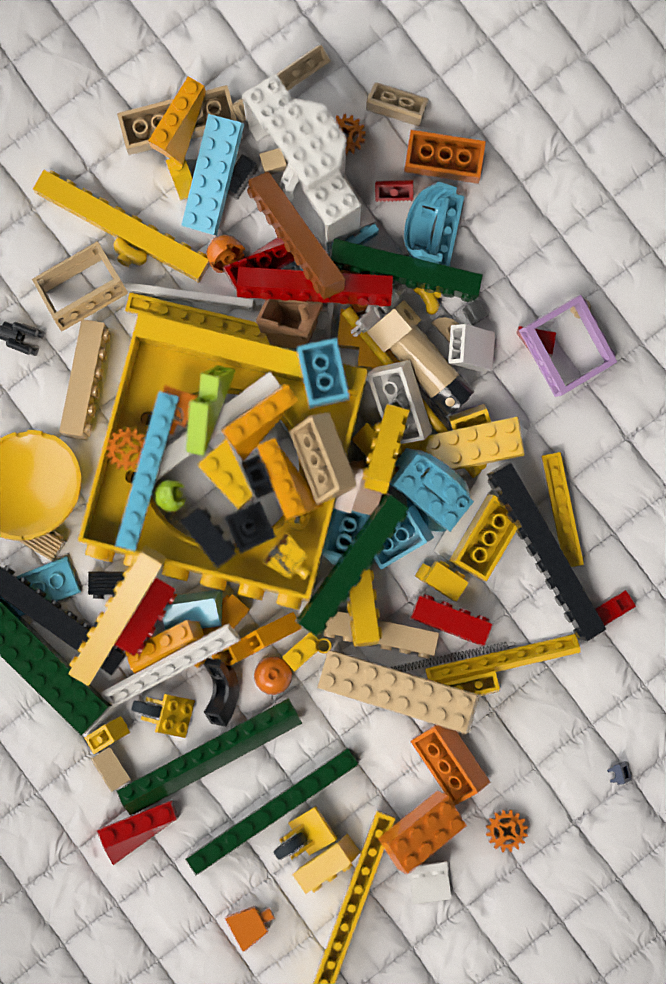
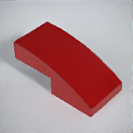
(615, 607)

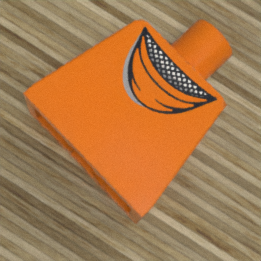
(182, 410)

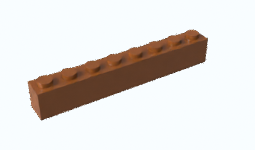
(296, 235)

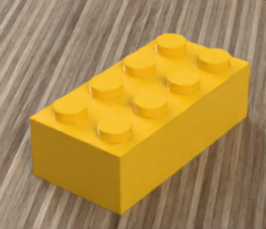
(484, 539)

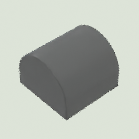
(475, 312)

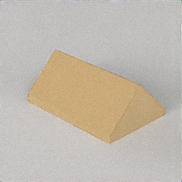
(396, 104)

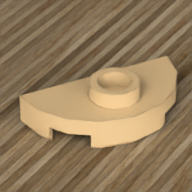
(443, 325)

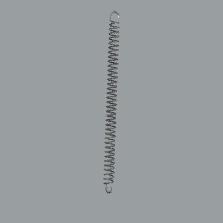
(453, 656)

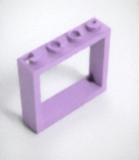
(544, 361)

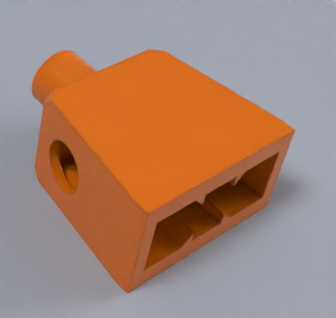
(249, 925)

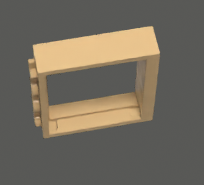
(87, 304)

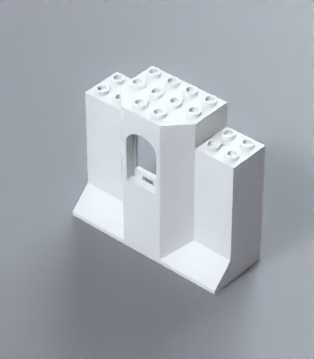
(314, 151)

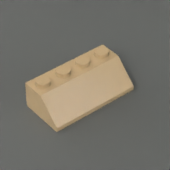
(323, 458)

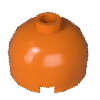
(224, 251)
(272, 675)

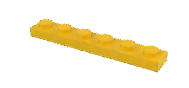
(562, 508)

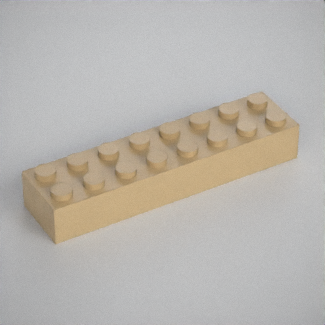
(398, 691)

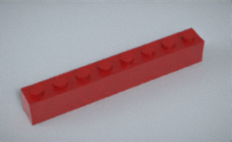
(294, 286)

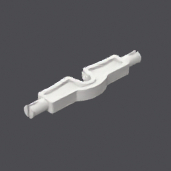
(373, 315)

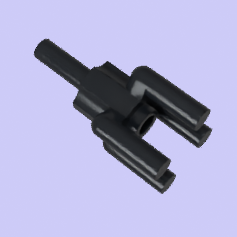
(15, 334)

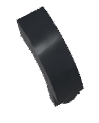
(224, 694)

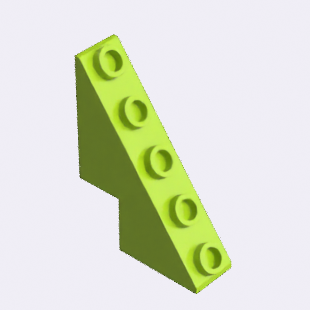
(207, 407)

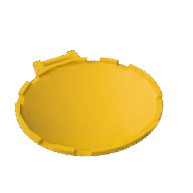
(36, 484)

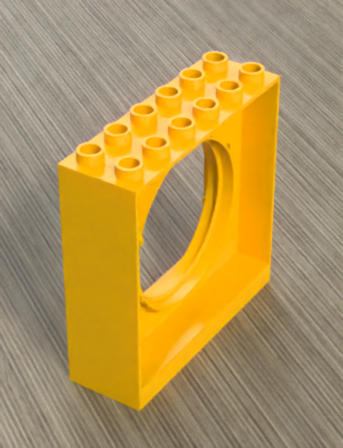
(175, 356)

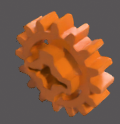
(352, 131)
(116, 448)
(502, 838)

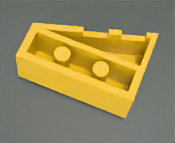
(226, 474)
(327, 864)

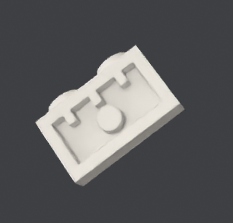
(430, 882)

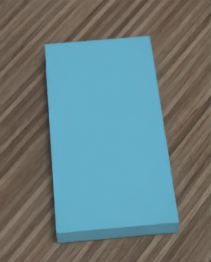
(54, 579)

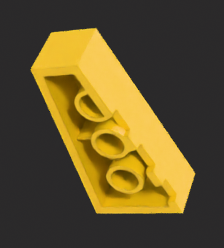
(385, 449)
(363, 611)

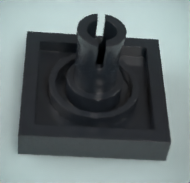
(250, 527)

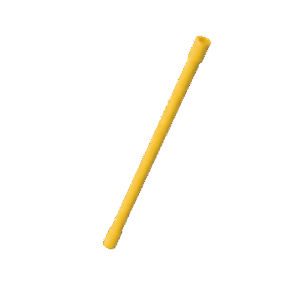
(352, 317)

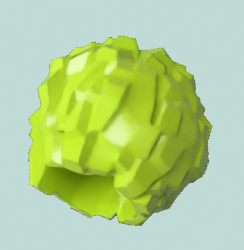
(168, 496)

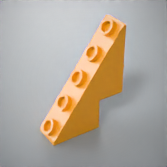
(346, 340)
(259, 640)

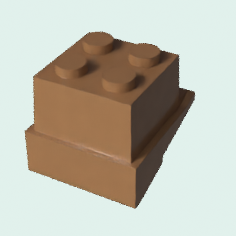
(288, 322)
(359, 498)

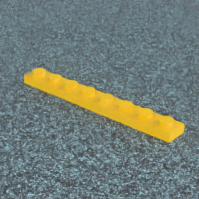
(195, 317)
(505, 659)

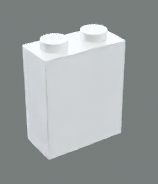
(471, 347)

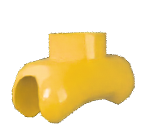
(127, 254)
(429, 299)

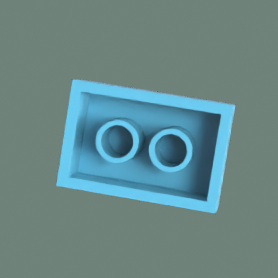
(323, 373)
(408, 537)

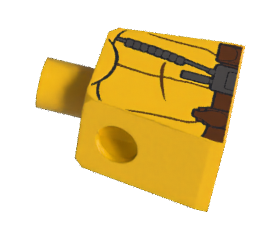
(287, 558)

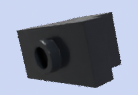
(257, 477)

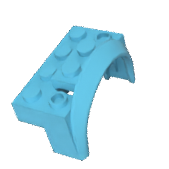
(421, 220)
(439, 479)

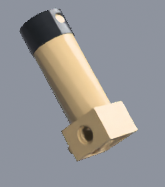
(431, 369)

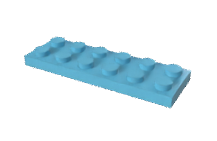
(212, 174)

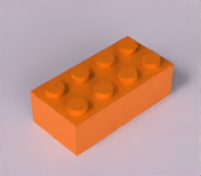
(444, 156)
(422, 832)

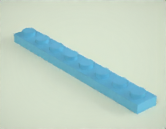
(147, 471)

